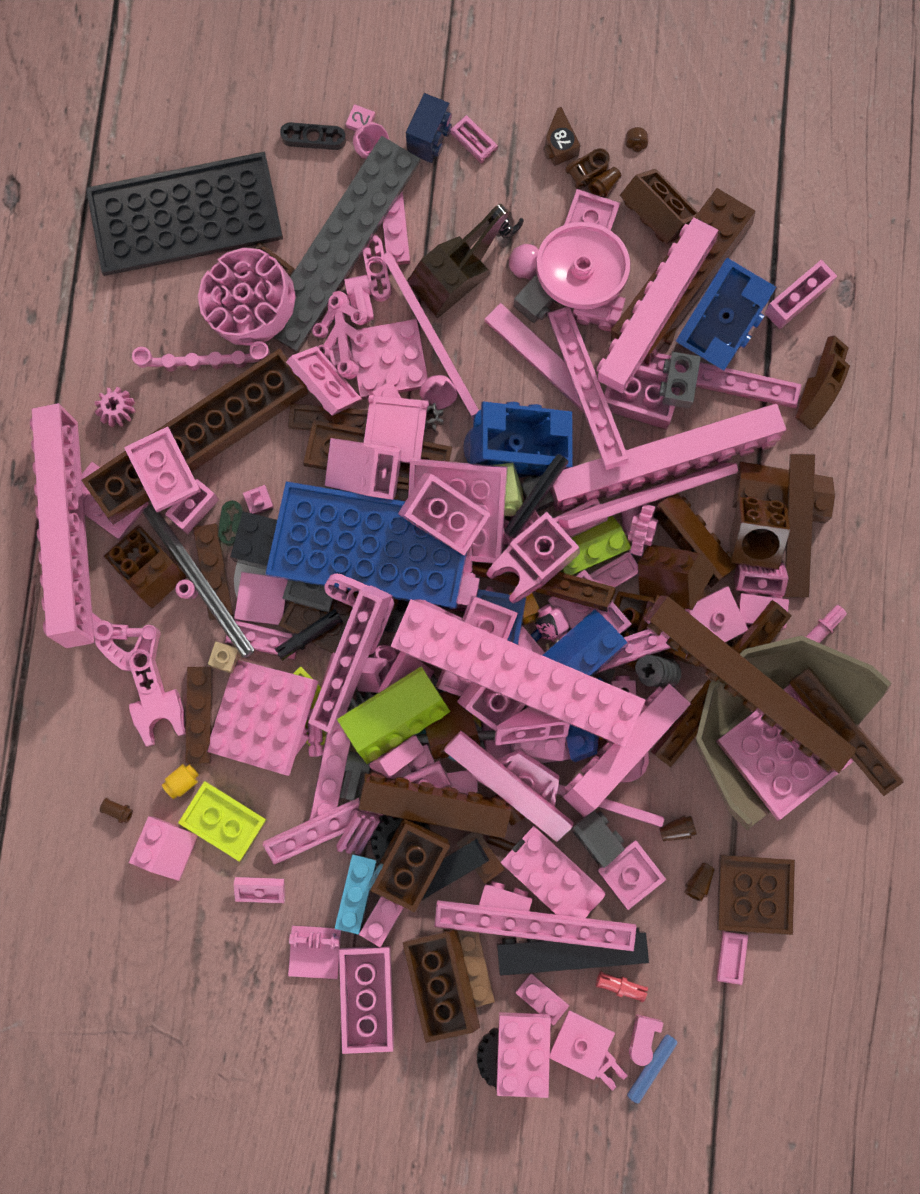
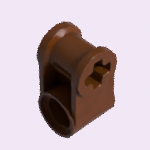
(585, 169)

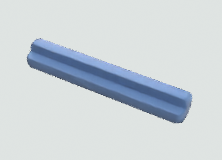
(652, 1069)

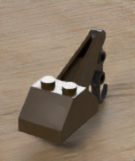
(454, 268)

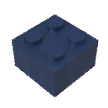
(428, 128)

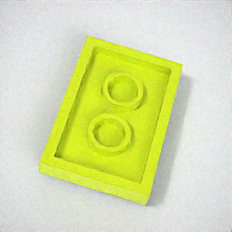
(222, 821)

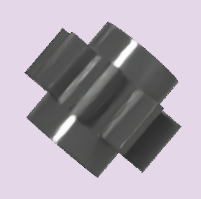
(433, 422)

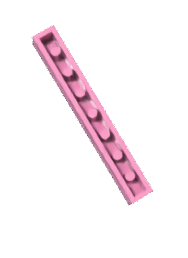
(657, 305)

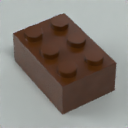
(409, 864)

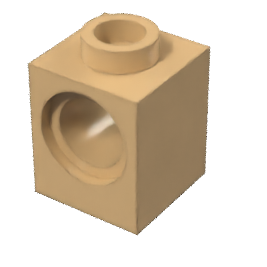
(224, 657)

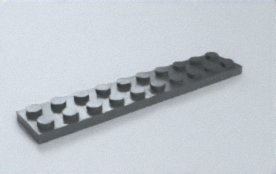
(346, 236)

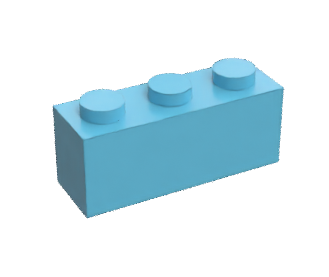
(355, 894)

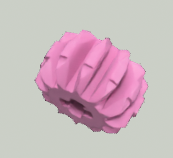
(106, 407)

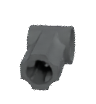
(354, 777)

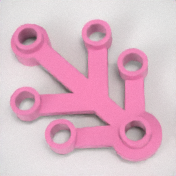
(341, 331)

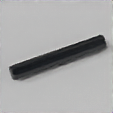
(536, 496)

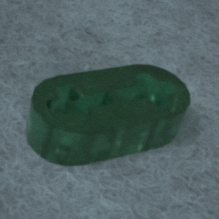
(225, 521)

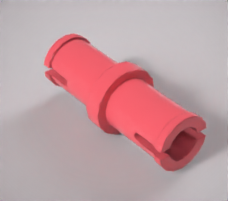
(621, 986)

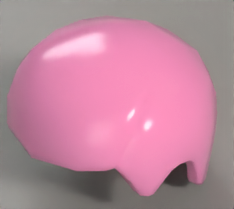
(367, 137)
(523, 261)
(439, 390)

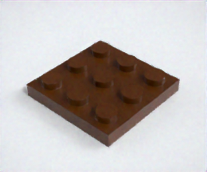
(756, 895)

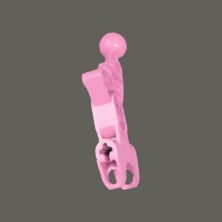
(154, 702)

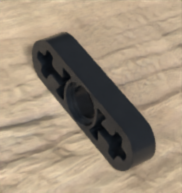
(296, 141)

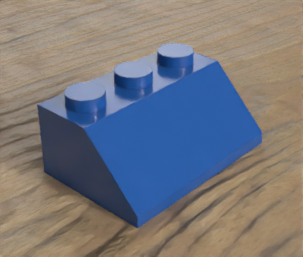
(588, 645)

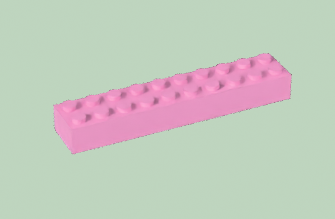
(670, 457)
(61, 527)
(518, 673)

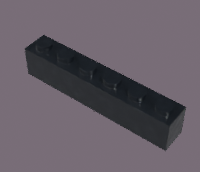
(548, 956)

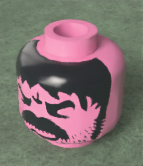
(552, 622)

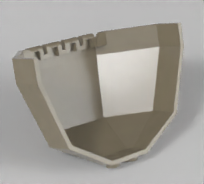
(849, 680)

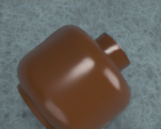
(637, 139)

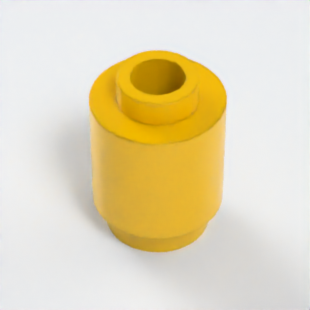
(180, 781)

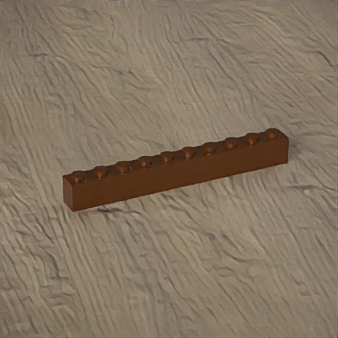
(749, 684)

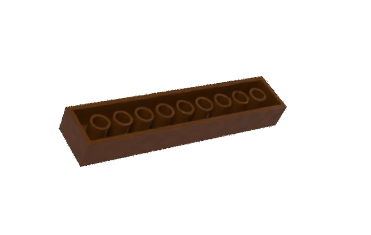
(204, 430)

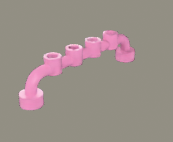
(143, 358)

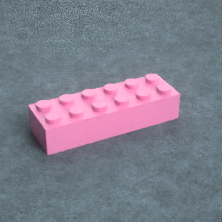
(616, 761)

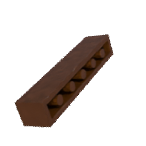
(434, 805)

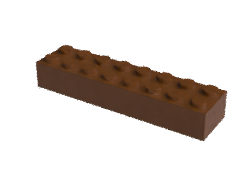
(732, 221)

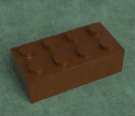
(441, 985)

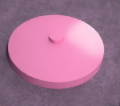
(583, 265)

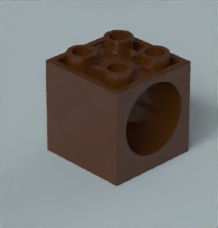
(759, 548)

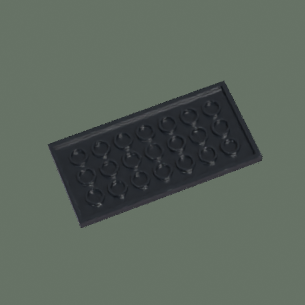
(184, 213)

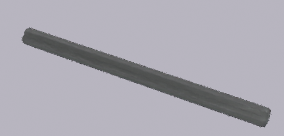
(199, 581)

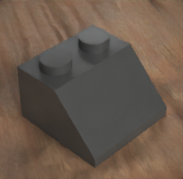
(598, 838)

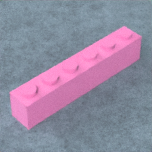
(350, 658)

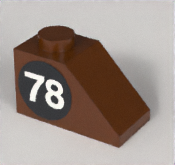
(561, 140)

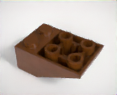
(145, 566)

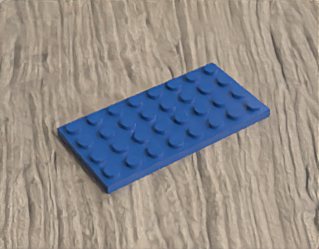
(364, 540)

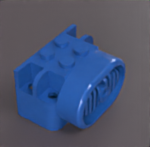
(731, 292)
(520, 436)

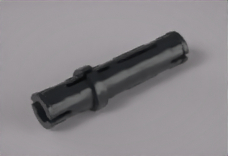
(307, 635)

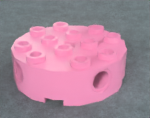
(246, 296)

